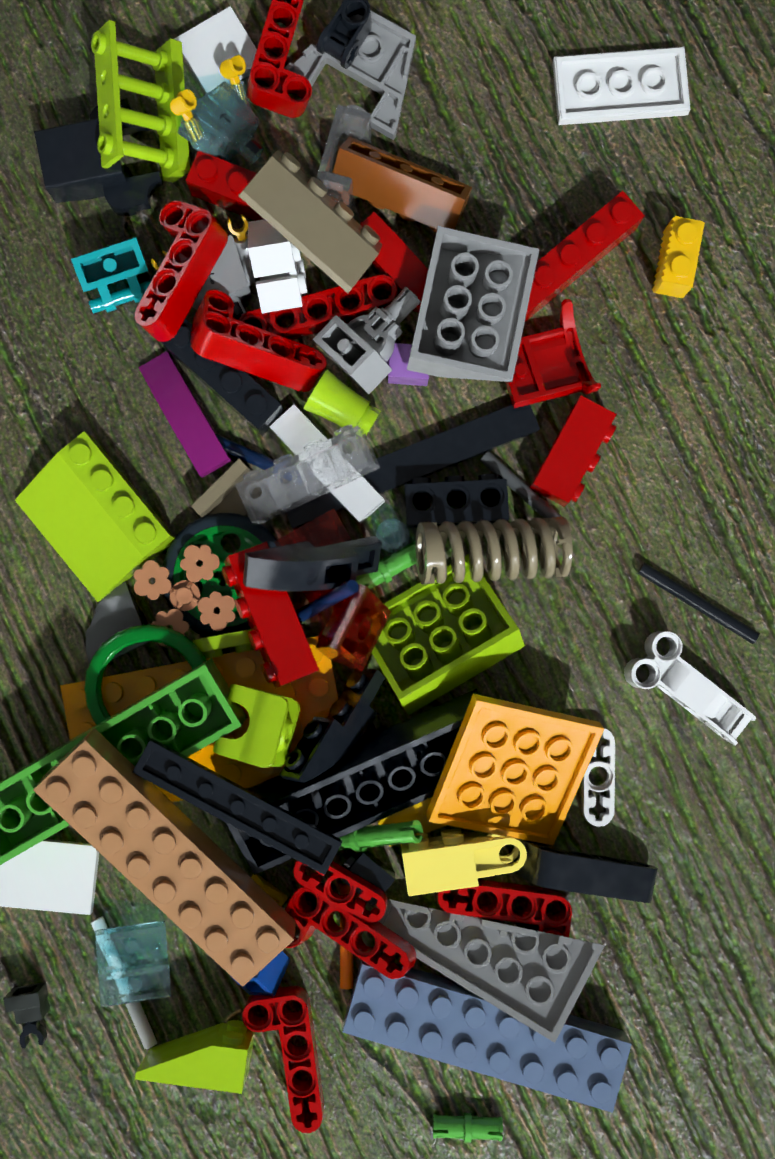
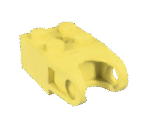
(457, 860)

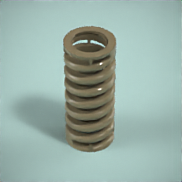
(432, 541)

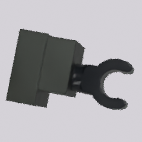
(29, 1007)

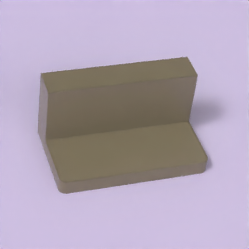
(223, 494)

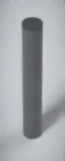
(519, 486)

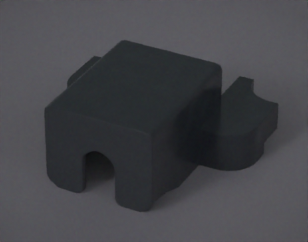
(75, 172)

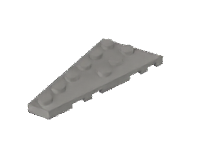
(509, 966)

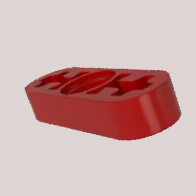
(343, 901)

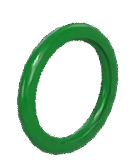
(119, 641)

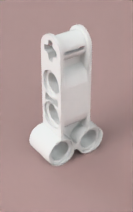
(689, 687)

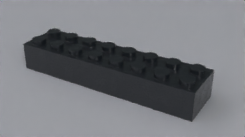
(369, 783)

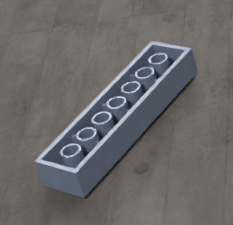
(459, 1028)

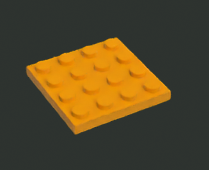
(513, 770)

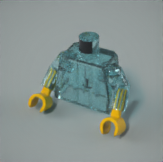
(221, 119)

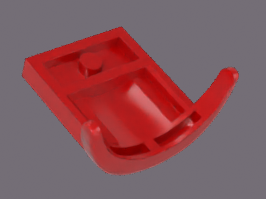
(551, 364)

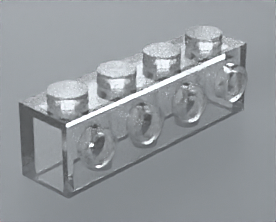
(307, 474)

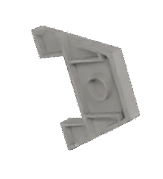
(380, 64)

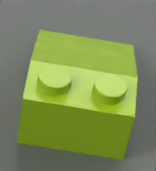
(206, 1059)

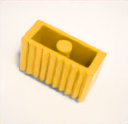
(678, 257)

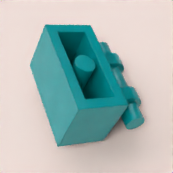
(108, 266)

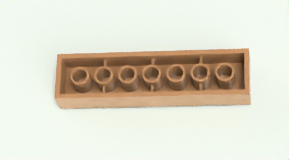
(167, 857)

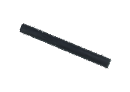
(698, 603)

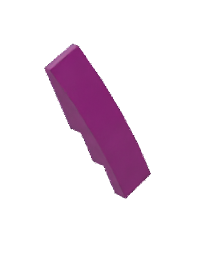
(184, 414)

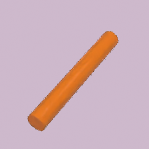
(346, 956)

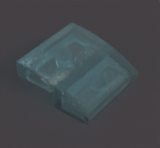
(132, 963)

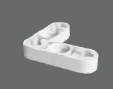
(608, 801)

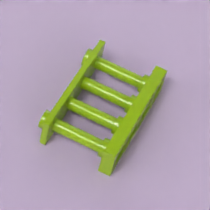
(169, 77)

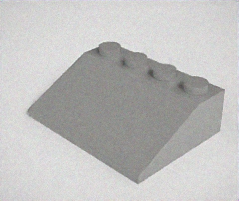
(473, 307)

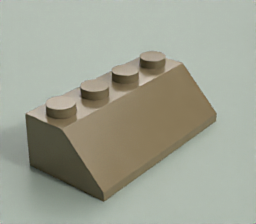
(312, 220)

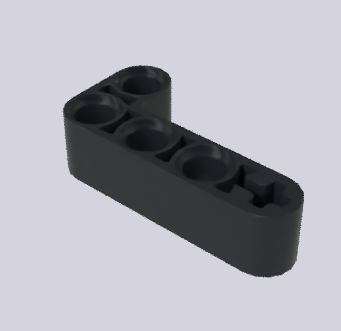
(587, 873)

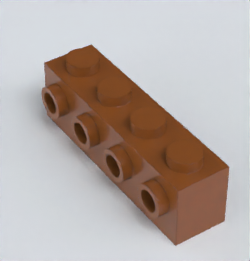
(402, 185)

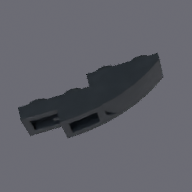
(311, 568)
(331, 738)

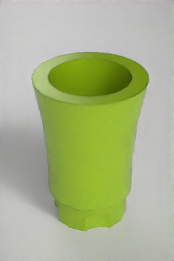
(341, 404)

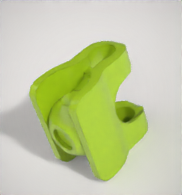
(269, 730)

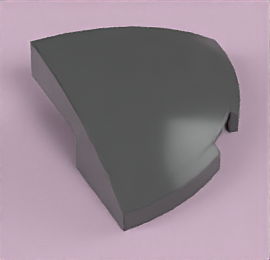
(112, 615)

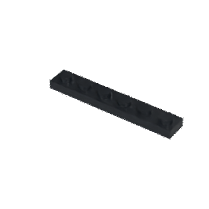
(237, 806)

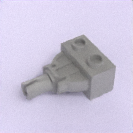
(367, 341)

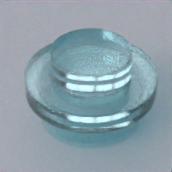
(393, 535)

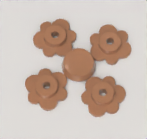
(185, 593)

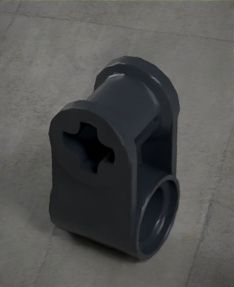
(343, 36)

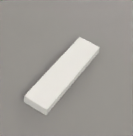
(297, 431)

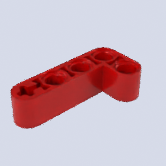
(272, 70)
(183, 270)
(250, 348)
(501, 908)
(351, 936)
(294, 1057)

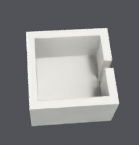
(277, 266)

